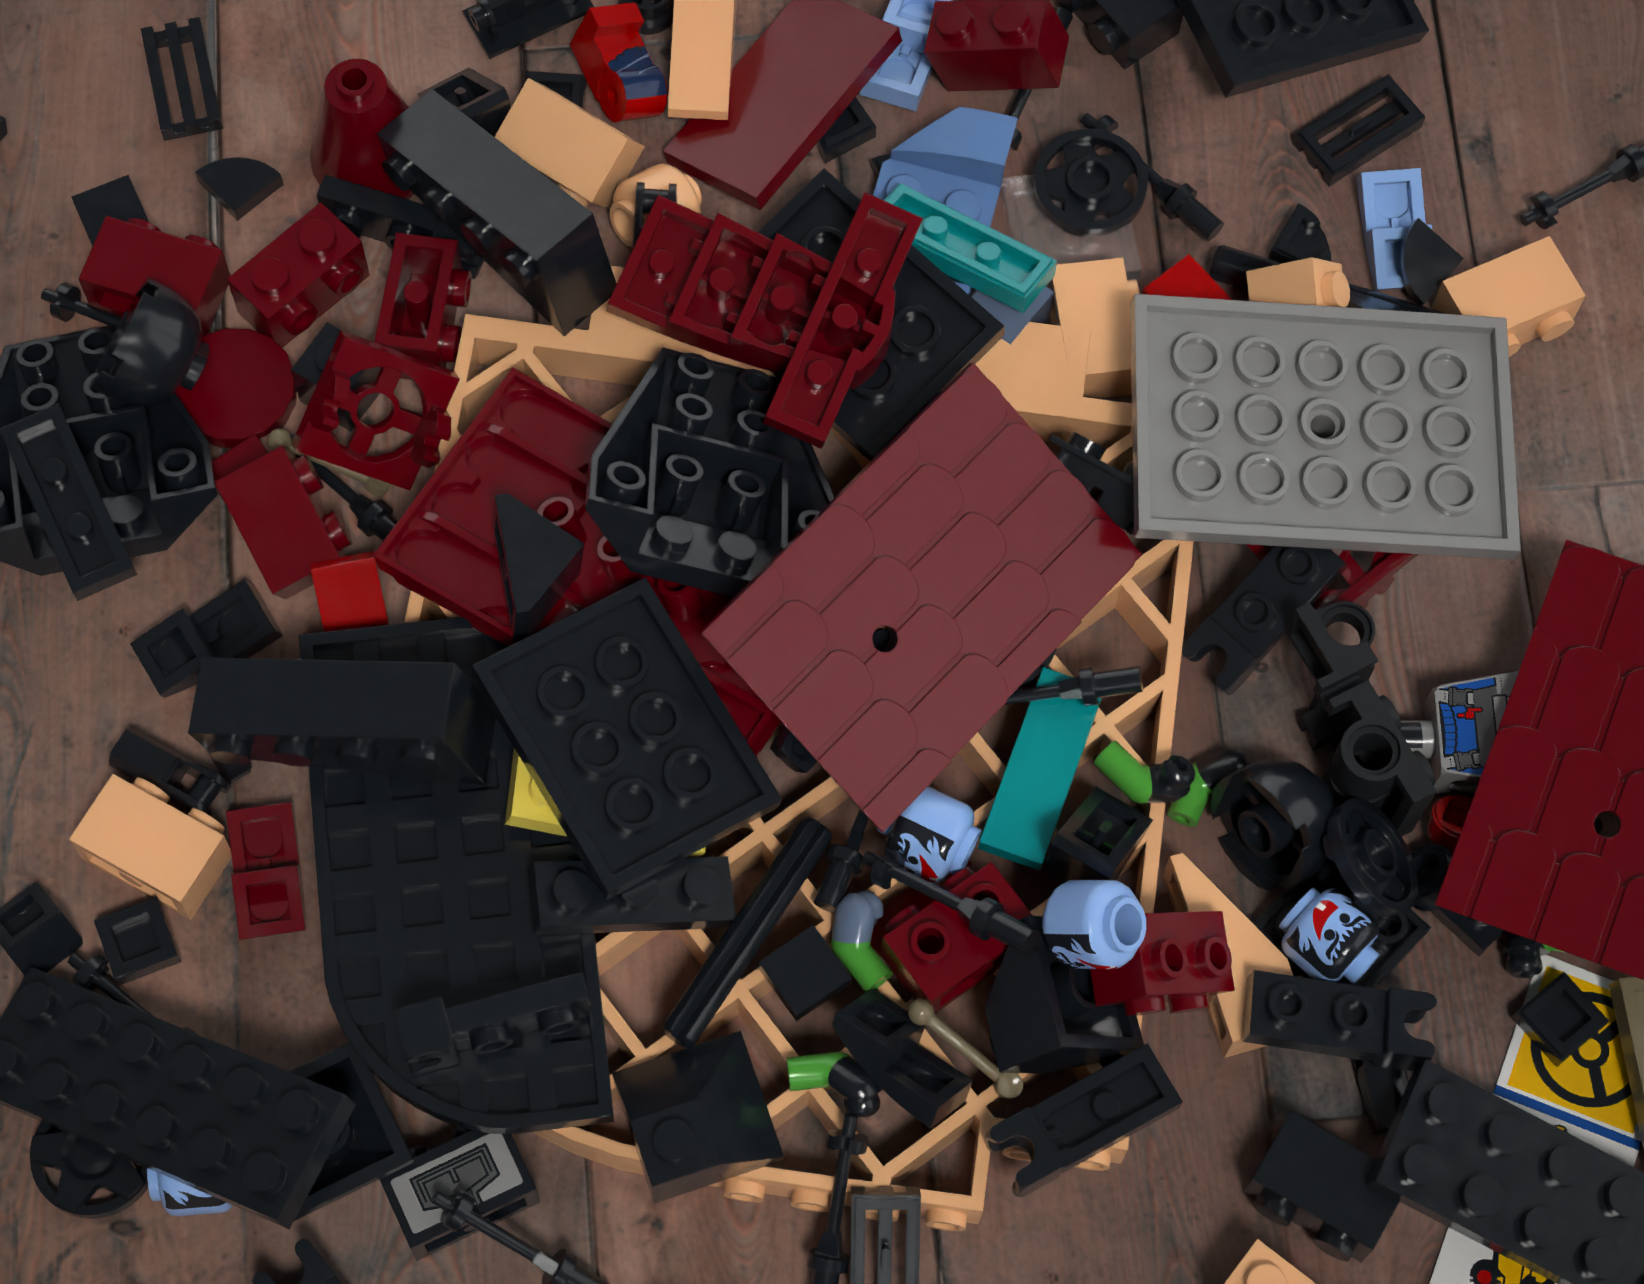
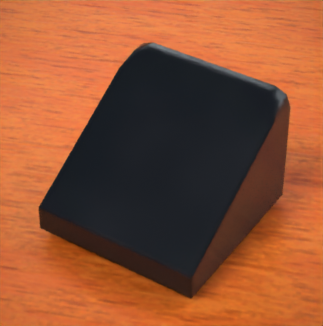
(36, 931)

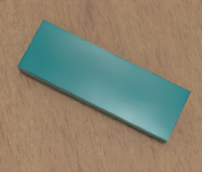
(975, 251)
(1038, 777)

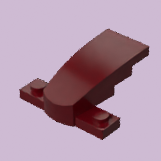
(773, 301)

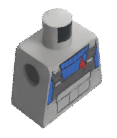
(1460, 730)

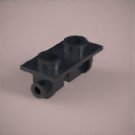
(509, 23)
(1084, 462)

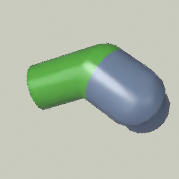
(852, 937)

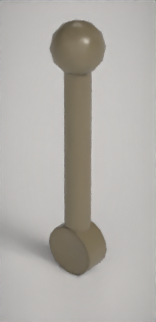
(281, 437)
(1005, 1084)

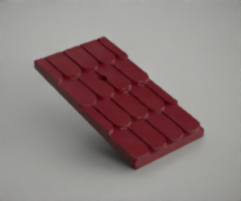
(538, 452)
(971, 560)
(1556, 763)

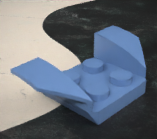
(955, 163)

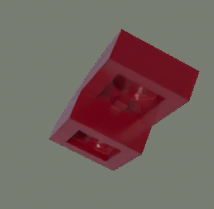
(266, 871)

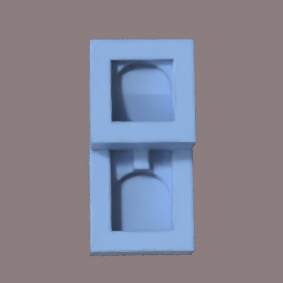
(907, 69)
(1387, 208)

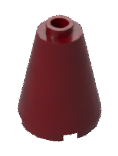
(351, 112)

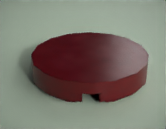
(241, 389)

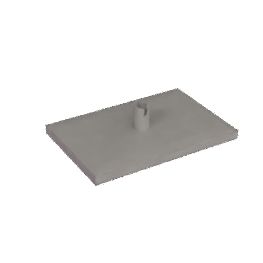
(1322, 427)

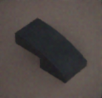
(227, 627)
(888, 1050)

